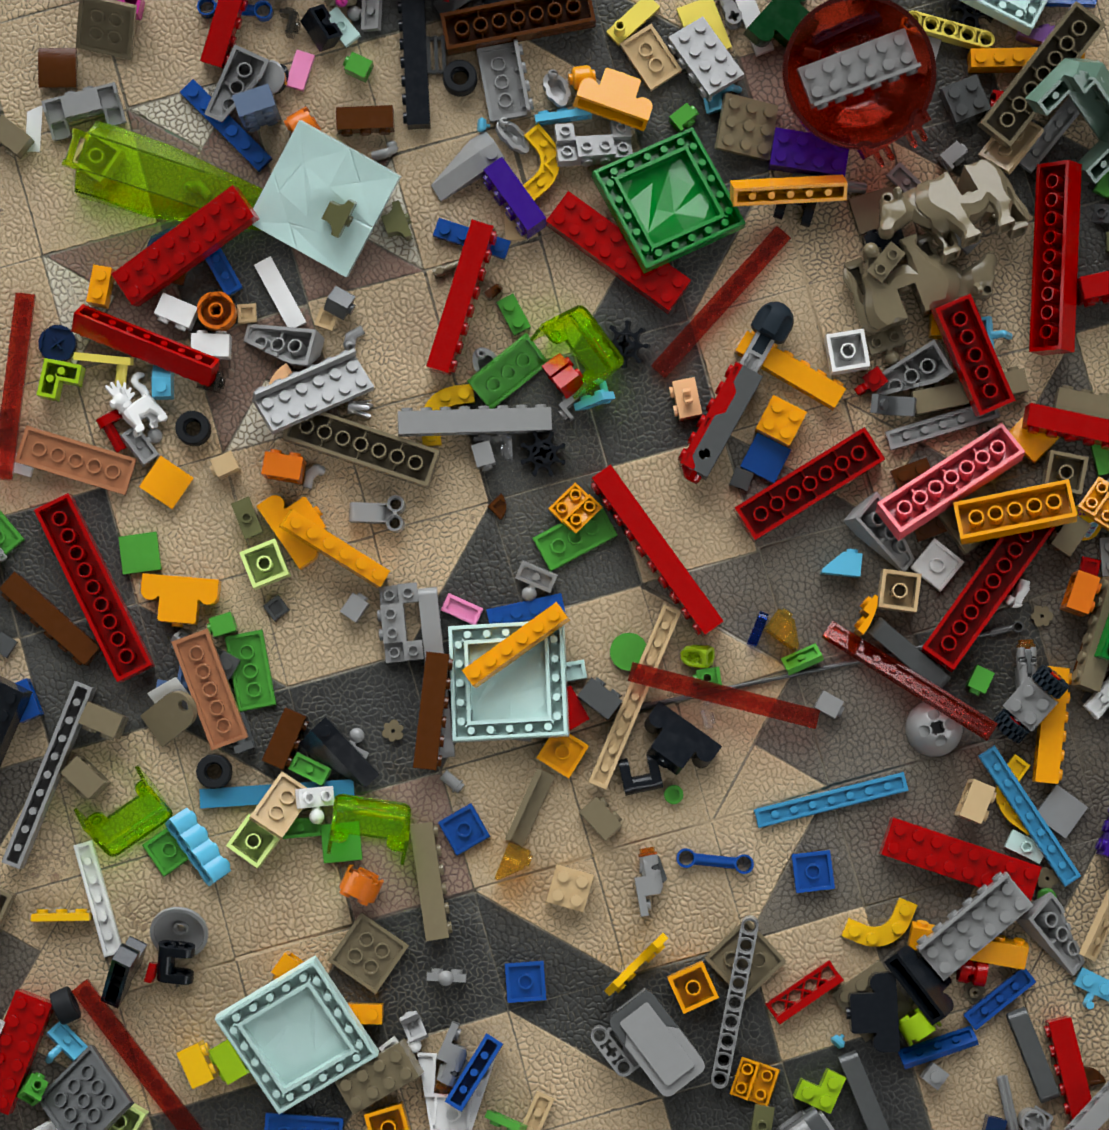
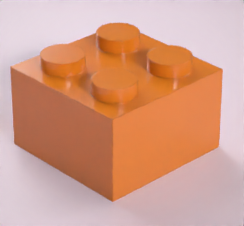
(284, 467)
(1080, 593)

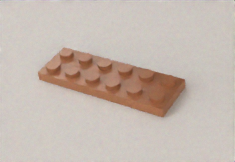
(76, 460)
(210, 689)

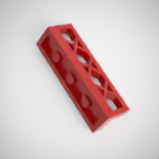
(809, 997)

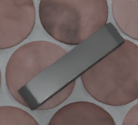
(908, 653)
(1032, 1055)
(862, 1091)

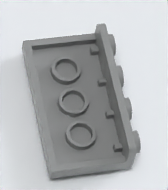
(704, 58)
(505, 81)

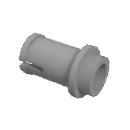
(450, 780)

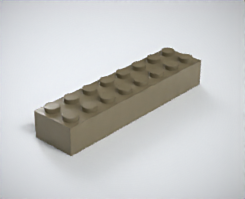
(1066, 40)
(366, 448)

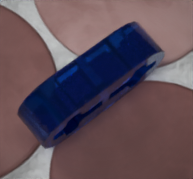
(757, 629)

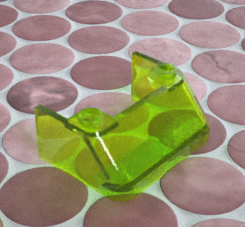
(587, 342)
(370, 819)
(131, 821)

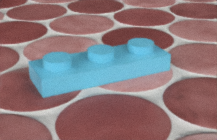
(562, 115)

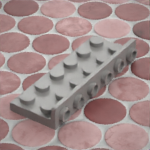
(858, 69)
(311, 391)
(973, 925)

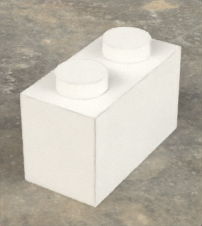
(177, 312)
(216, 345)

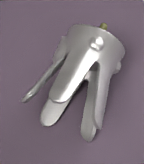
(355, 406)

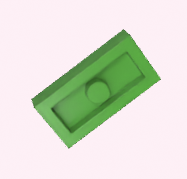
(513, 314)
(802, 659)
(310, 769)
(303, 828)
(498, 1119)

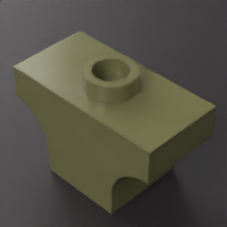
(339, 216)
(397, 222)
(247, 518)
(762, 1117)

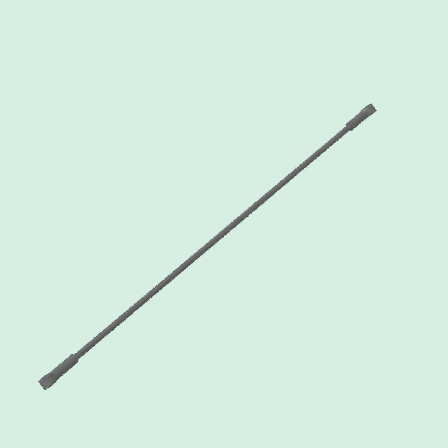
(992, 632)

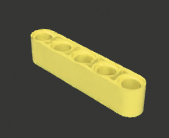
(957, 29)

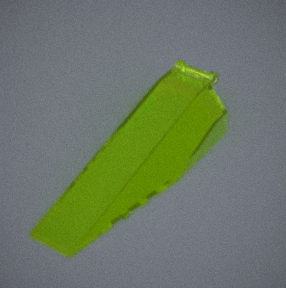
(146, 174)

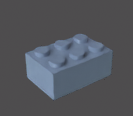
(257, 108)

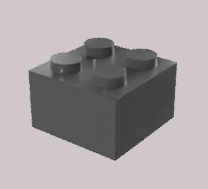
(964, 101)
(600, 698)

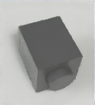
(340, 303)

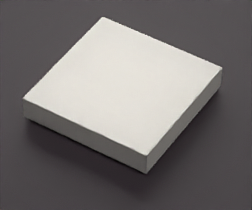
(937, 565)

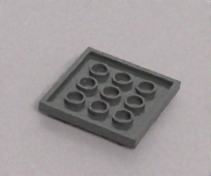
(86, 1095)

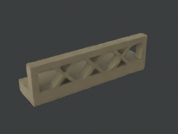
(530, 807)

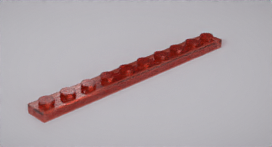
(720, 302)
(15, 382)
(910, 680)
(723, 695)
(135, 1057)

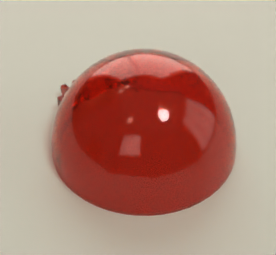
(878, 115)

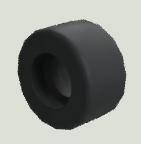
(460, 66)
(182, 423)
(203, 777)
(65, 1005)

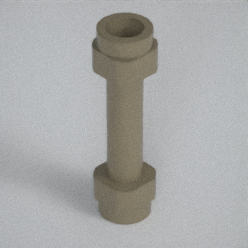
(440, 272)

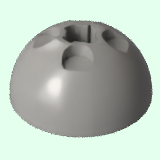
(922, 733)

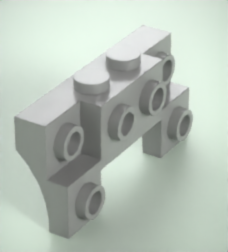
(82, 105)
(591, 149)
(394, 623)

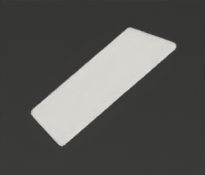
(33, 127)

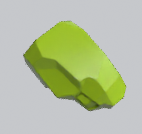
(698, 656)

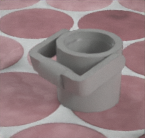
(1033, 1119)

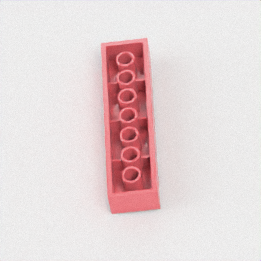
(949, 481)

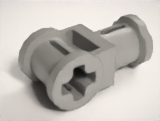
(730, 10)

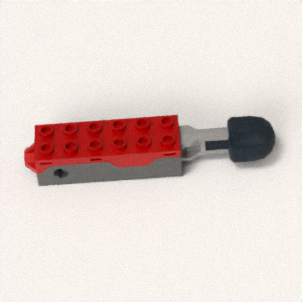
(771, 326)

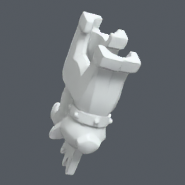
(140, 409)

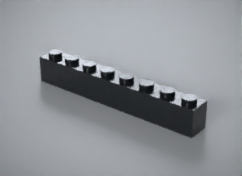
(415, 64)

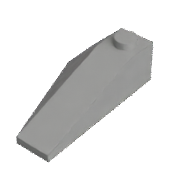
(240, 74)
(467, 166)
(288, 344)
(918, 369)
(872, 530)
(1050, 930)

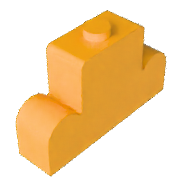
(614, 99)
(274, 512)
(180, 596)

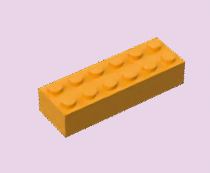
(1015, 512)

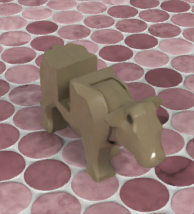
(945, 212)
(930, 280)

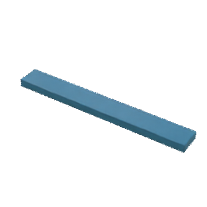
(253, 794)
(831, 800)
(1029, 816)

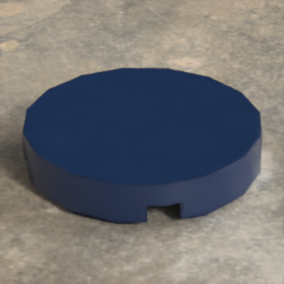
(57, 343)

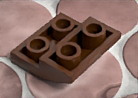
(57, 67)

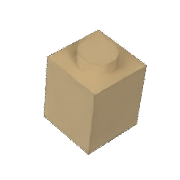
(224, 465)

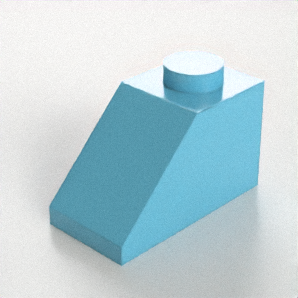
(162, 384)
(846, 565)

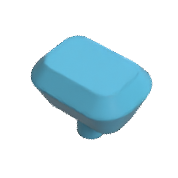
(481, 125)
(838, 1041)

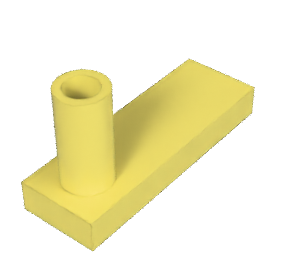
(632, 20)
(121, 367)

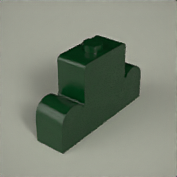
(776, 22)

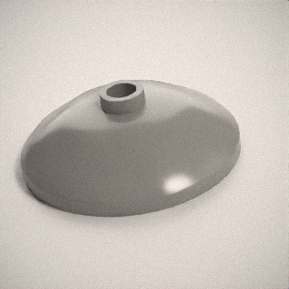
(166, 927)

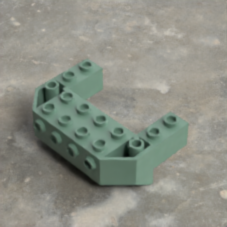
(1088, 88)

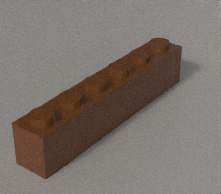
(50, 618)
(432, 710)

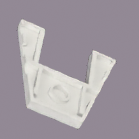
(441, 1114)

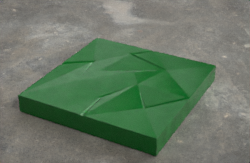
(668, 200)

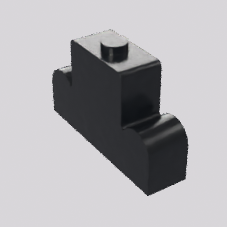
(678, 741)
(122, 971)
(921, 983)
(876, 1012)

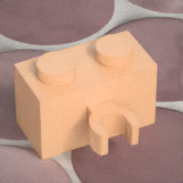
(686, 399)

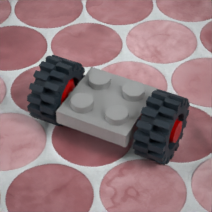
(1030, 703)

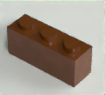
(365, 120)
(285, 739)

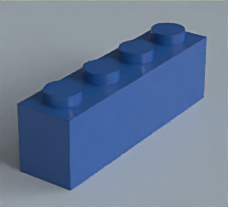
(474, 1072)

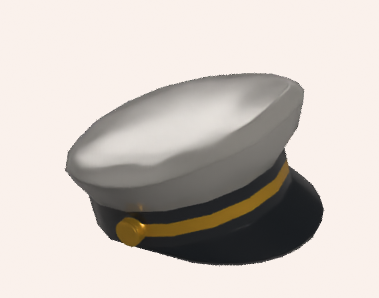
(276, 76)

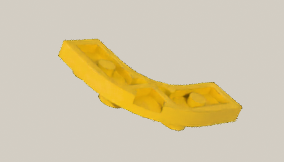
(548, 168)
(448, 397)
(1019, 768)
(883, 934)
(628, 974)

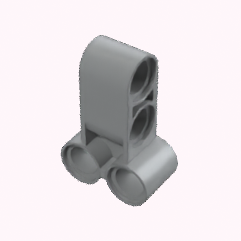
(377, 513)

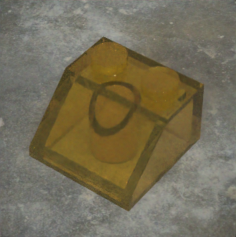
(783, 628)
(514, 860)

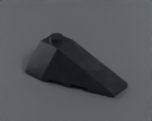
(334, 750)

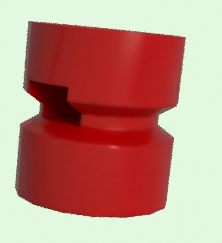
(974, 972)

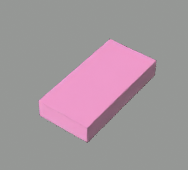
(300, 70)
(462, 609)

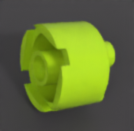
(916, 1026)

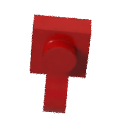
(873, 380)

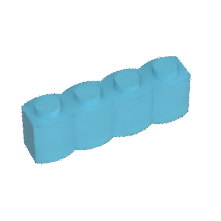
(198, 847)

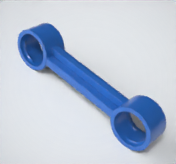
(251, 10)
(715, 861)

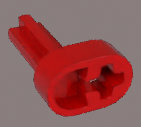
(107, 423)

